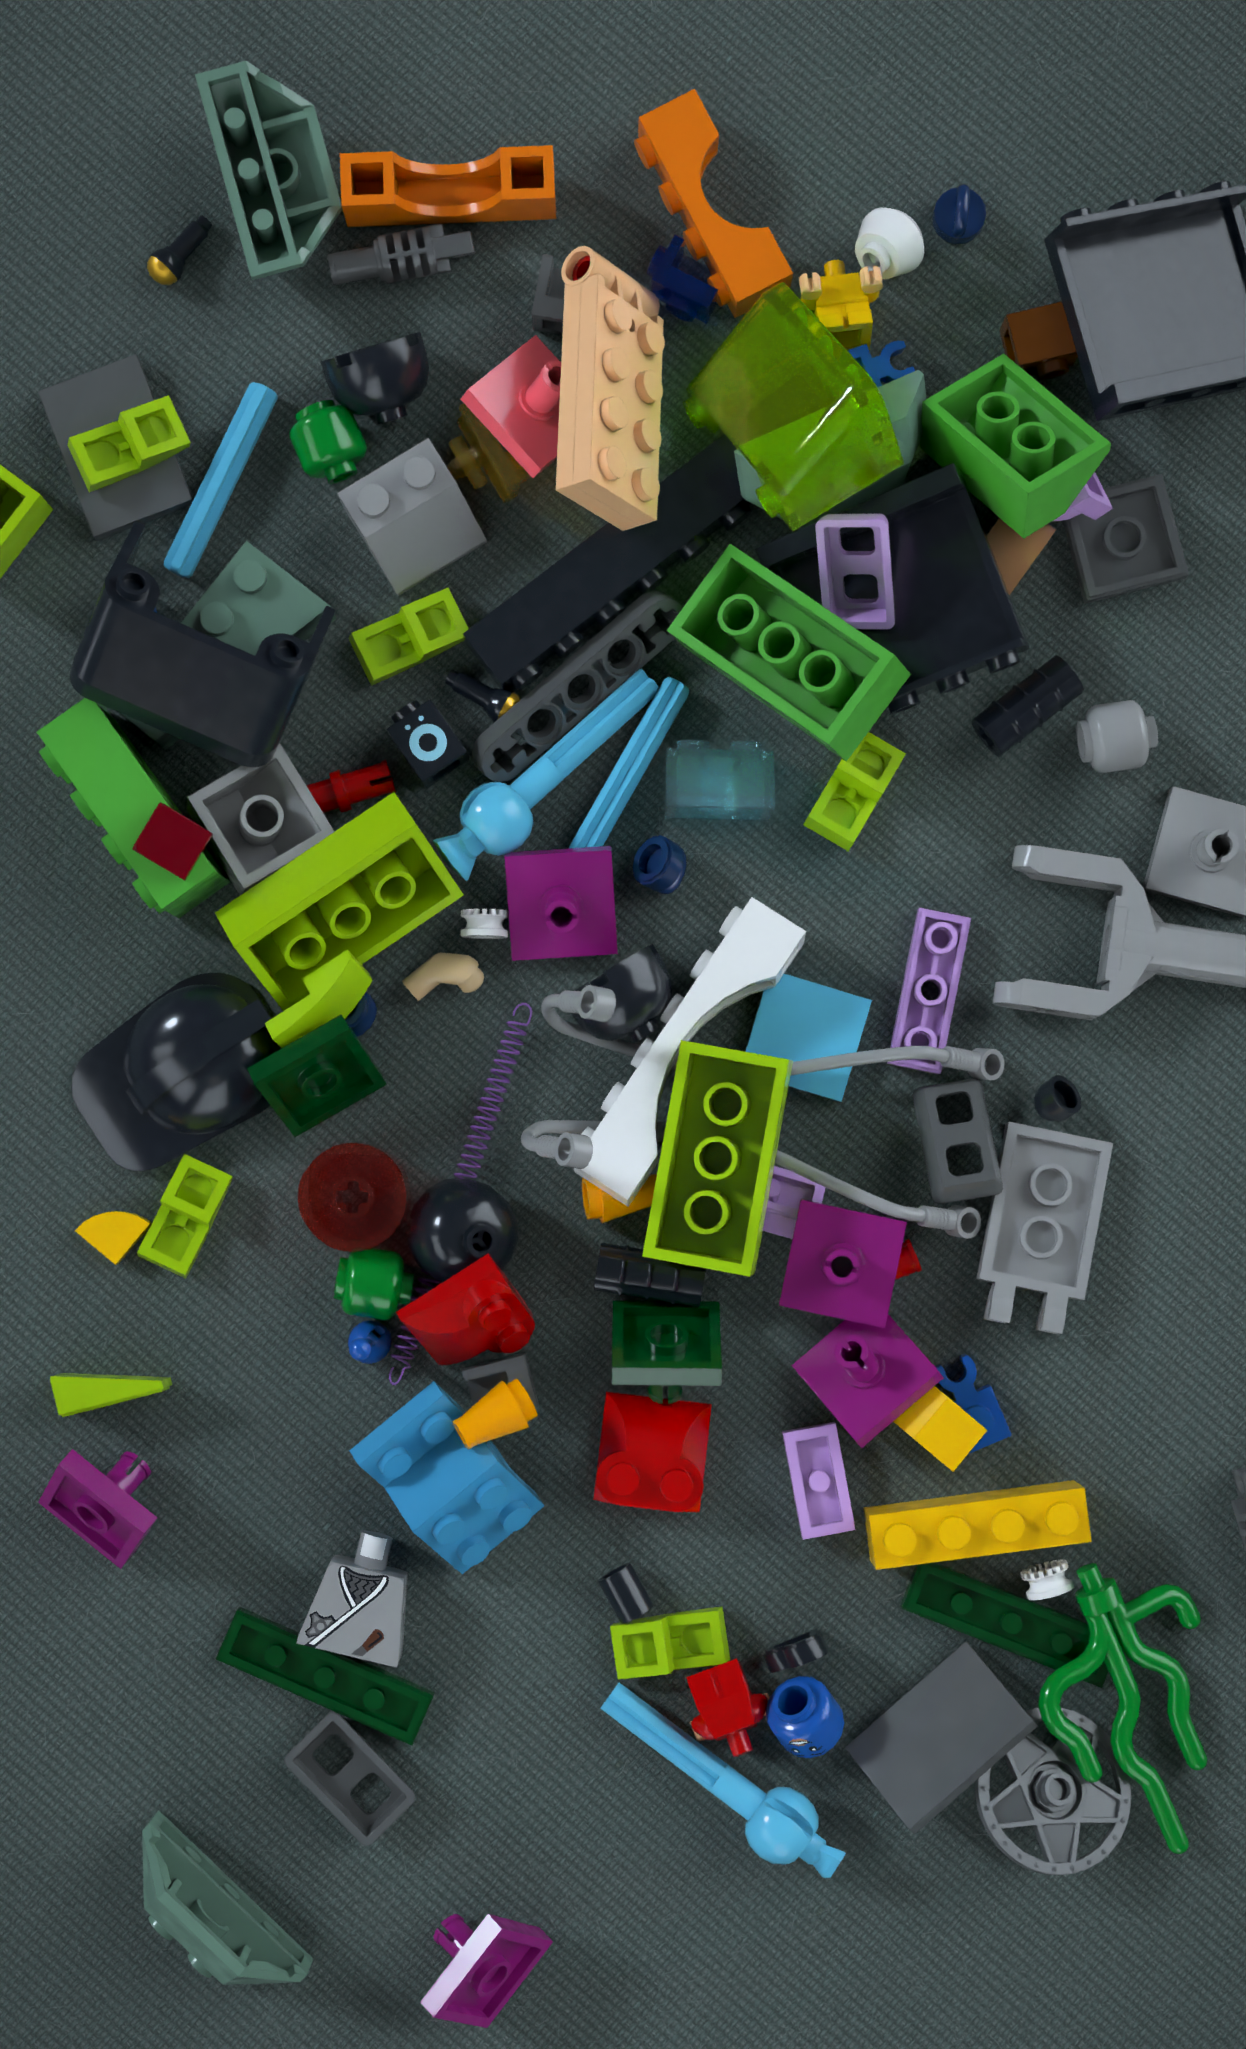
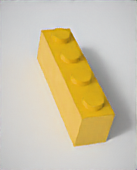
(977, 1524)

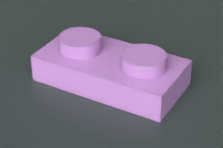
(818, 1480)

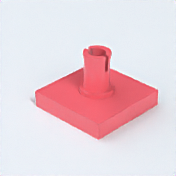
(522, 404)

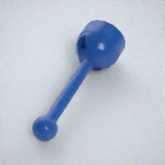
(366, 1345)

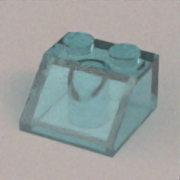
(719, 782)

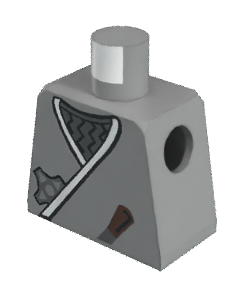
(360, 1605)

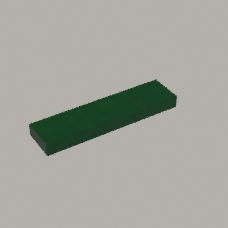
(998, 1617)
(325, 1676)

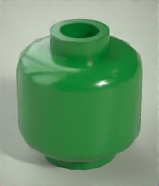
(328, 441)
(372, 1283)

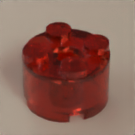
(332, 1218)

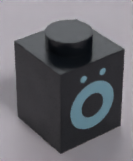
(426, 741)

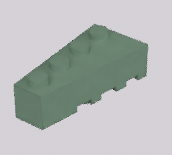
(245, 607)

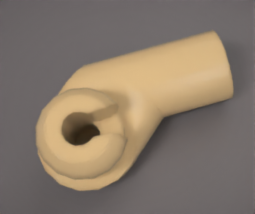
(447, 969)

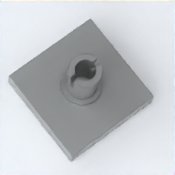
(1200, 852)

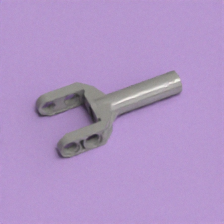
(1133, 940)

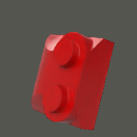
(469, 1315)
(652, 1453)

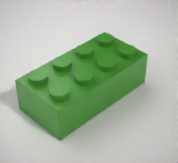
(789, 652)
(121, 795)

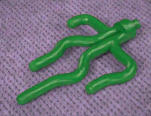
(1110, 1637)

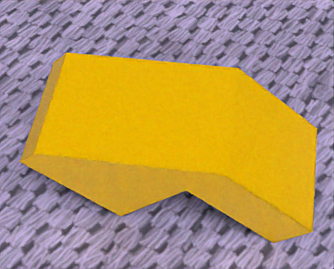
(941, 1427)

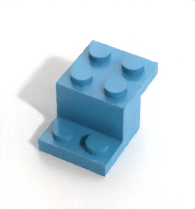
(447, 1494)

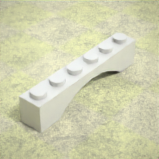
(747, 961)

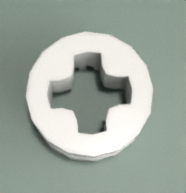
(484, 925)
(1047, 1581)

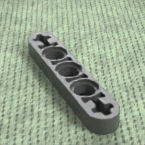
(553, 693)

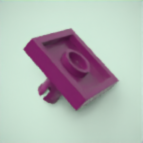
(561, 903)
(842, 1263)
(867, 1375)
(100, 1504)
(484, 1967)

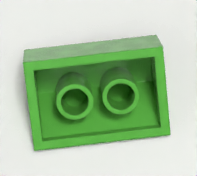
(1012, 443)

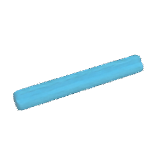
(220, 480)
(631, 764)

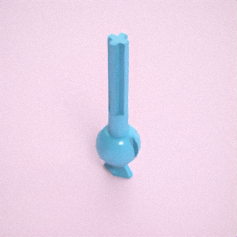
(500, 816)
(778, 1822)

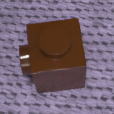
(1039, 340)

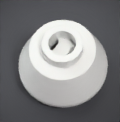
(890, 242)

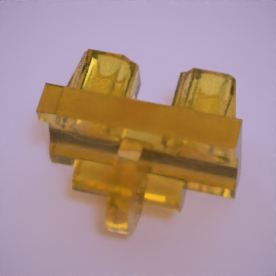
(486, 451)

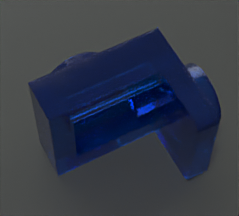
(682, 293)

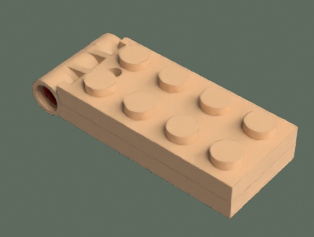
(609, 392)

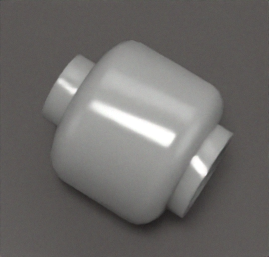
(1116, 736)

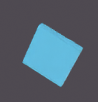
(809, 1022)

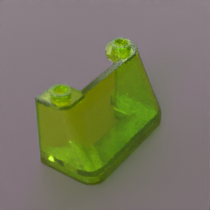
(795, 409)

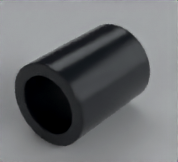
(625, 1593)

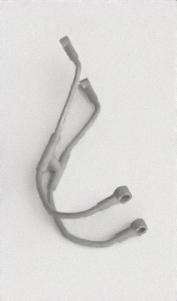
(576, 1150)

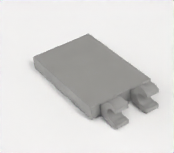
(1043, 1221)

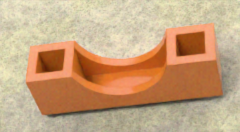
(680, 145)
(399, 191)

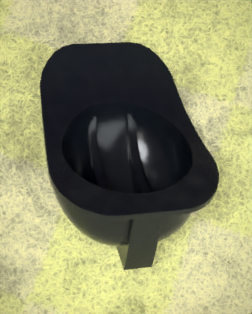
(176, 1072)

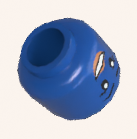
(805, 1717)

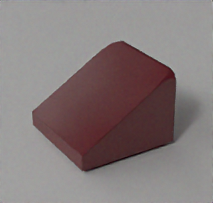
(172, 841)

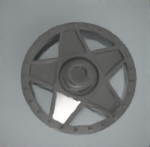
(1055, 1801)

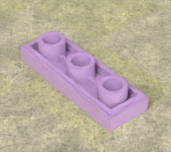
(935, 957)

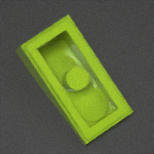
(85, 1392)

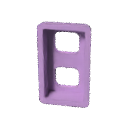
(836, 563)

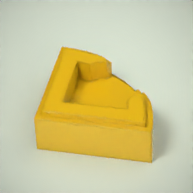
(114, 1233)

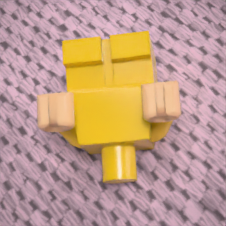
(843, 301)

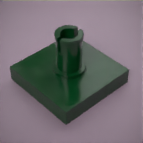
(317, 1076)
(666, 1346)

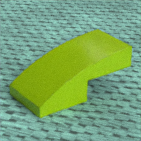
(130, 444)
(409, 636)
(854, 791)
(333, 991)
(185, 1216)
(670, 1643)

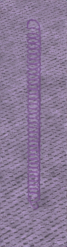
(464, 1156)

